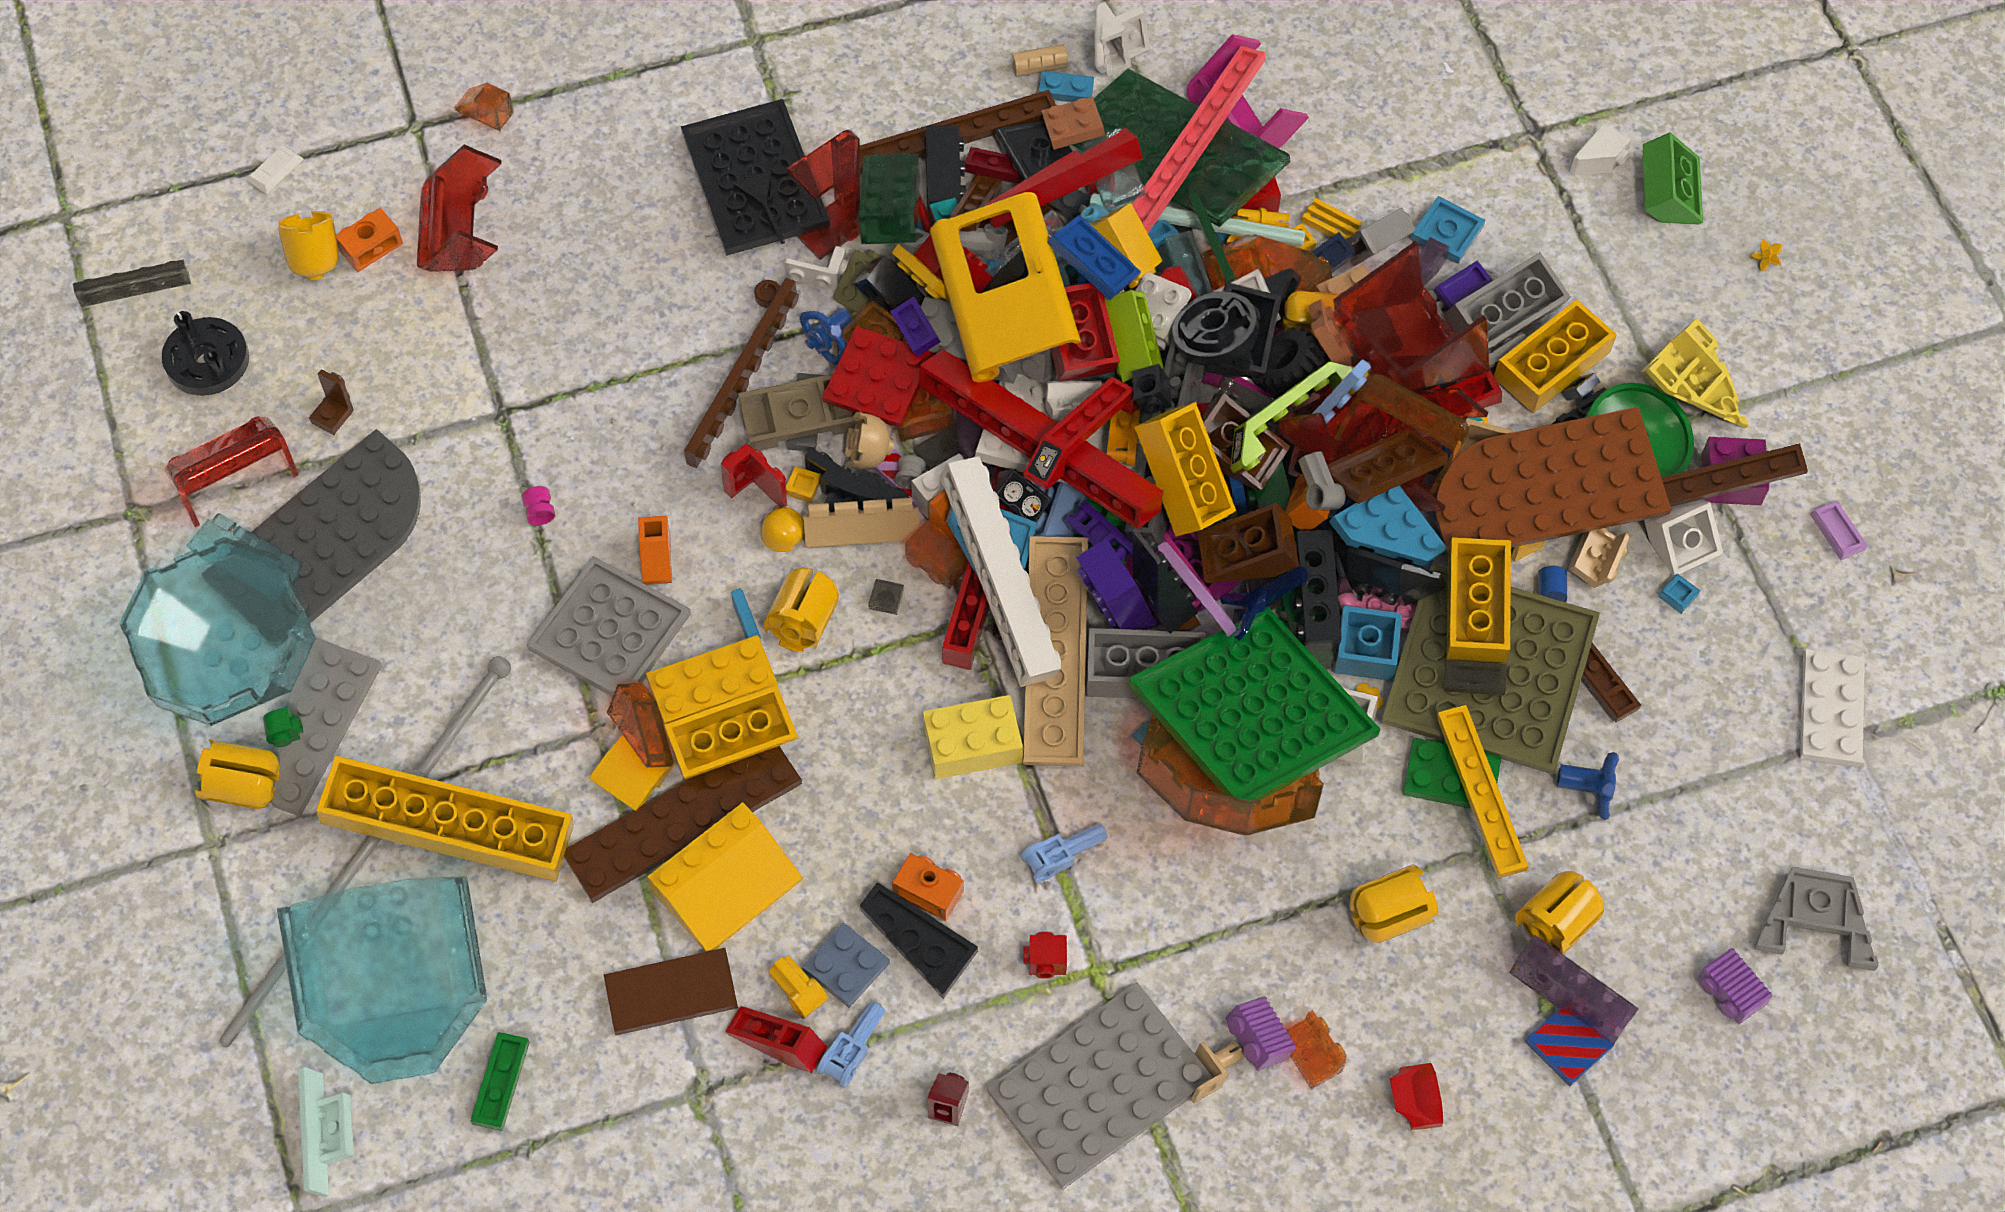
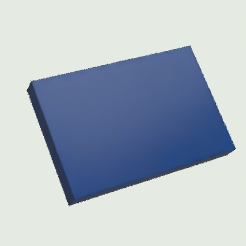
(1094, 257)

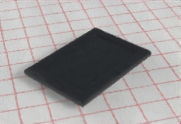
(1029, 147)

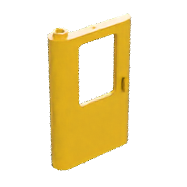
(1014, 317)

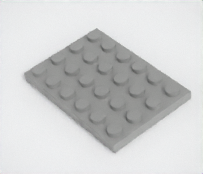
(1099, 1085)

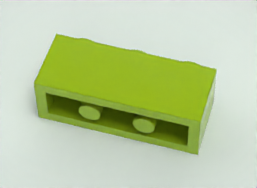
(1133, 333)

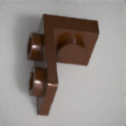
(335, 406)

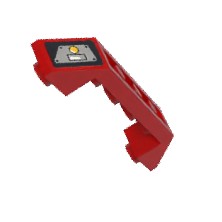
(1050, 456)

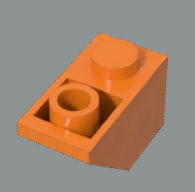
(655, 549)

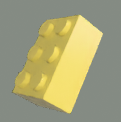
(972, 737)

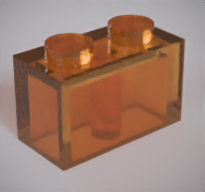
(936, 554)

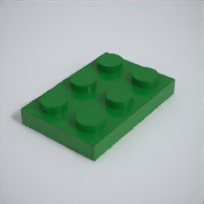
(1434, 776)

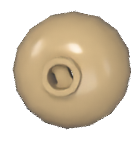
(867, 442)

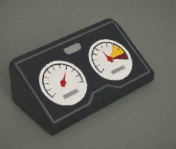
(1021, 495)

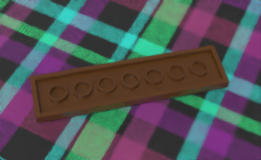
(675, 820)

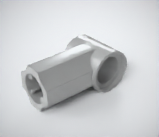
(984, 239)
(1321, 491)

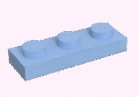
(1339, 395)

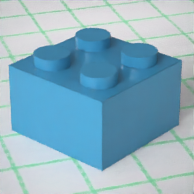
(1368, 643)

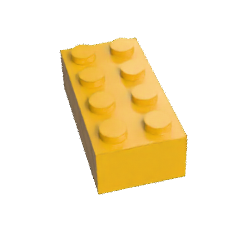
(1554, 356)
(1185, 469)
(1478, 600)
(710, 679)

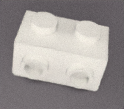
(1066, 396)

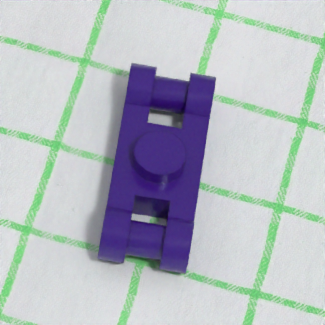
(1098, 529)

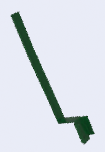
(1212, 237)

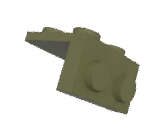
(846, 291)

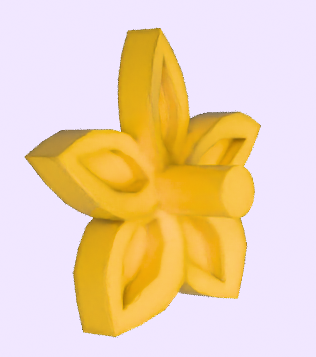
(1768, 254)

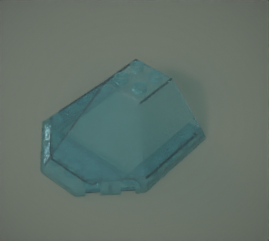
(385, 973)

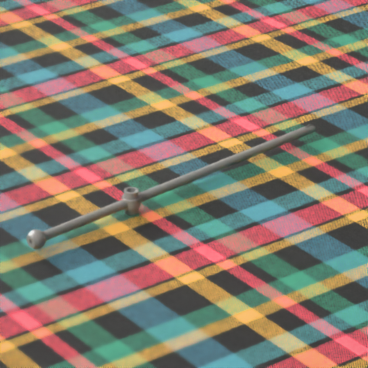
(497, 669)

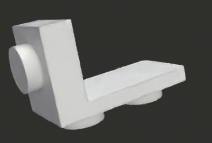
(819, 275)

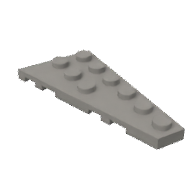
(326, 701)

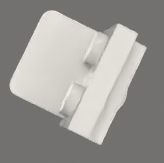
(1119, 38)

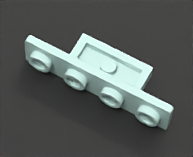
(324, 1130)

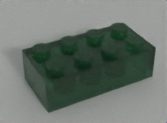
(889, 199)

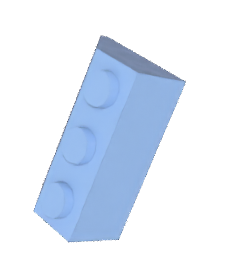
(1063, 502)

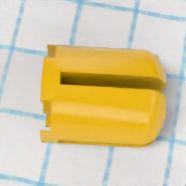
(1298, 312)
(802, 609)
(237, 775)
(1392, 905)
(1562, 910)

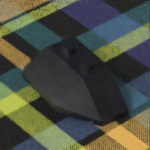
(1386, 576)

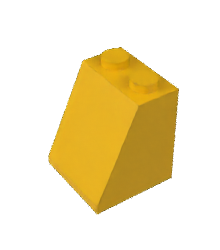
(1130, 237)

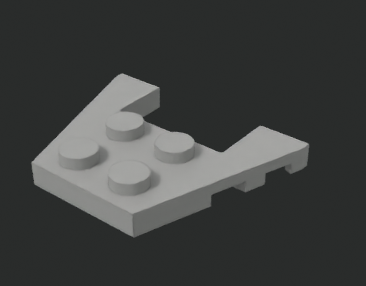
(1821, 904)

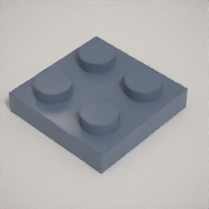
(846, 965)

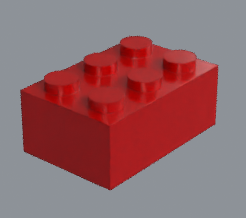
(1097, 349)

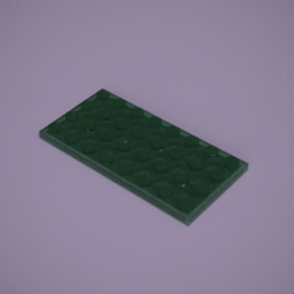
(1228, 170)

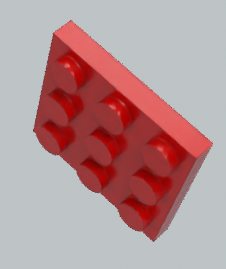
(876, 377)

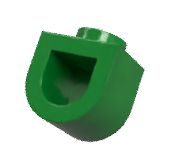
(282, 727)

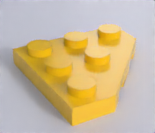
(921, 274)

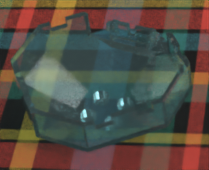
(217, 631)

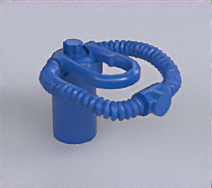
(826, 332)
(1593, 781)

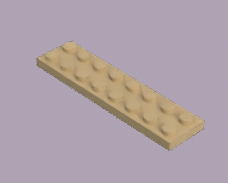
(1057, 705)

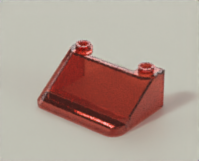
(1312, 433)

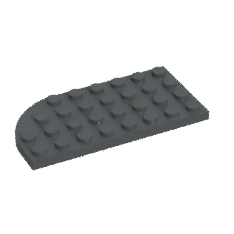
(346, 521)

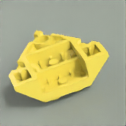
(1692, 373)

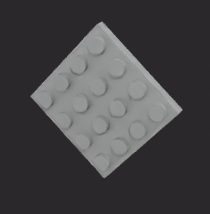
(608, 628)

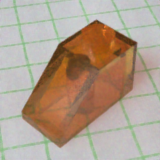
(487, 105)

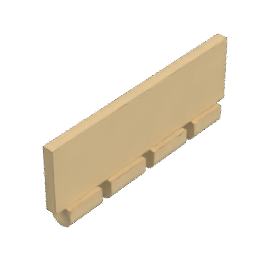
(853, 527)

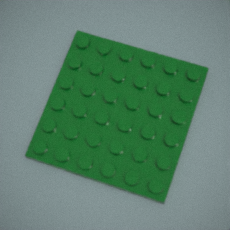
(1254, 708)

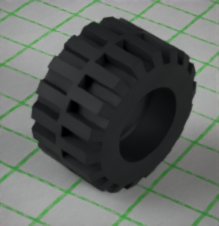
(1291, 359)

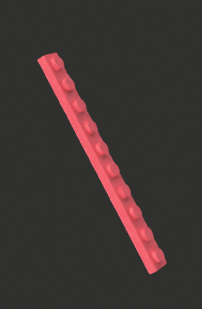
(1197, 135)

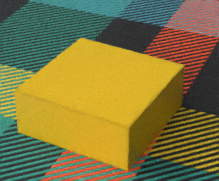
(803, 484)

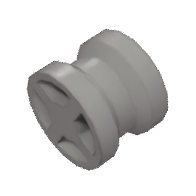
(909, 469)

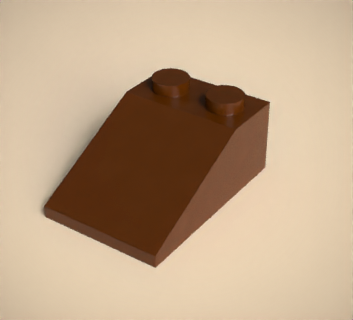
(1220, 421)
(1249, 546)

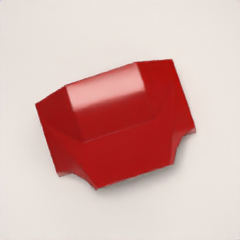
(1418, 1096)

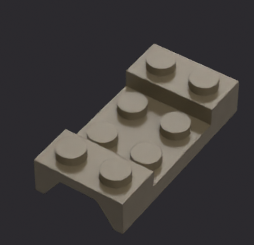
(791, 412)

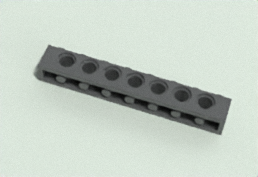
(1184, 388)

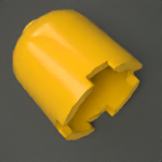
(309, 244)

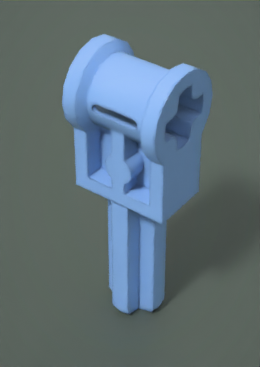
(1057, 855)
(849, 1050)

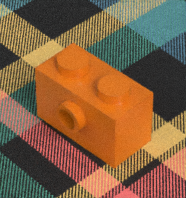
(928, 886)

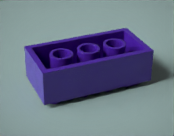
(1114, 588)

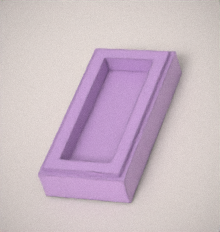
(1839, 530)

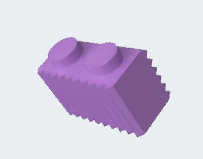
(1734, 986)
(1260, 1033)

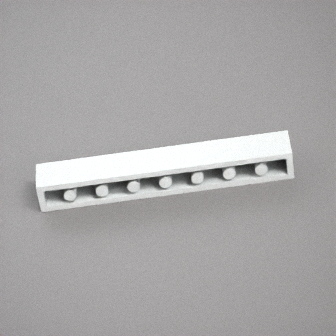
(1000, 571)

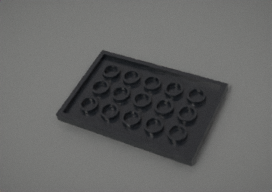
(742, 147)

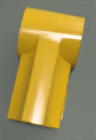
(802, 993)

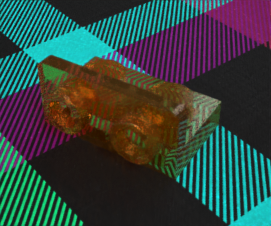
(1315, 1051)

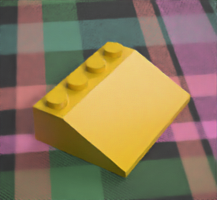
(724, 878)

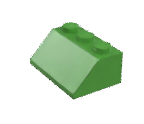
(1672, 181)

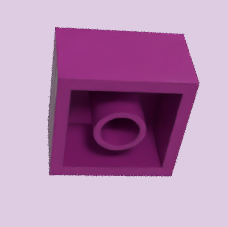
(1726, 449)

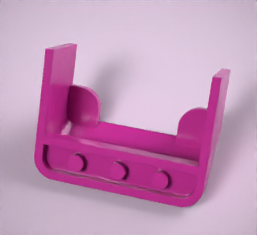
(1276, 130)

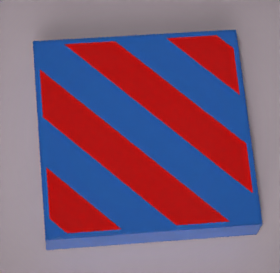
(1568, 1045)

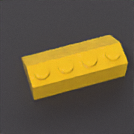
(730, 732)

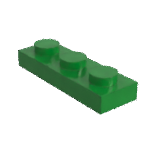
(500, 1081)

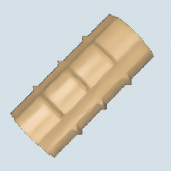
(1039, 60)

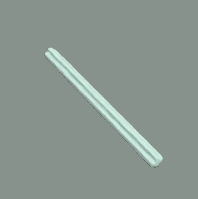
(1231, 226)

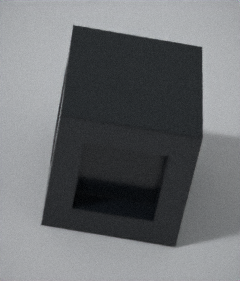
(1151, 389)

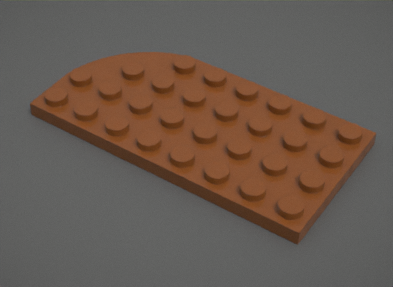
(1553, 482)

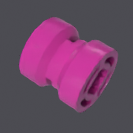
(538, 505)

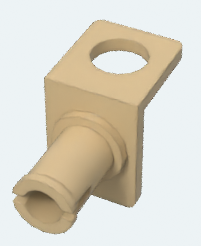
(1216, 1065)

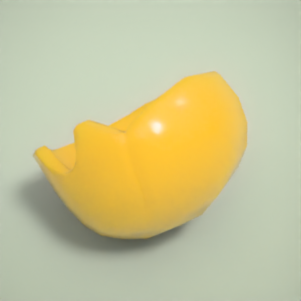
(782, 529)

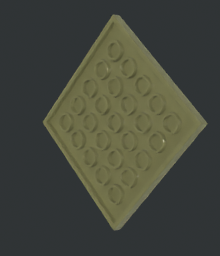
(1542, 678)

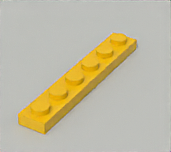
(1482, 791)

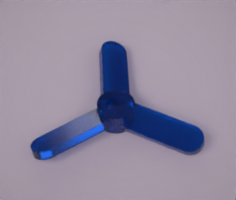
(1260, 599)

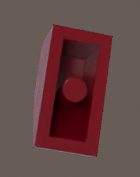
(947, 1098)

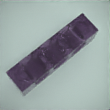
(1573, 989)

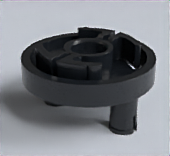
(199, 338)
(1222, 344)

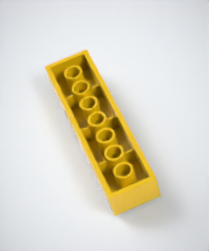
(445, 818)

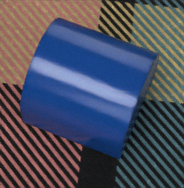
(1552, 583)

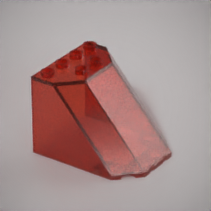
(1397, 337)

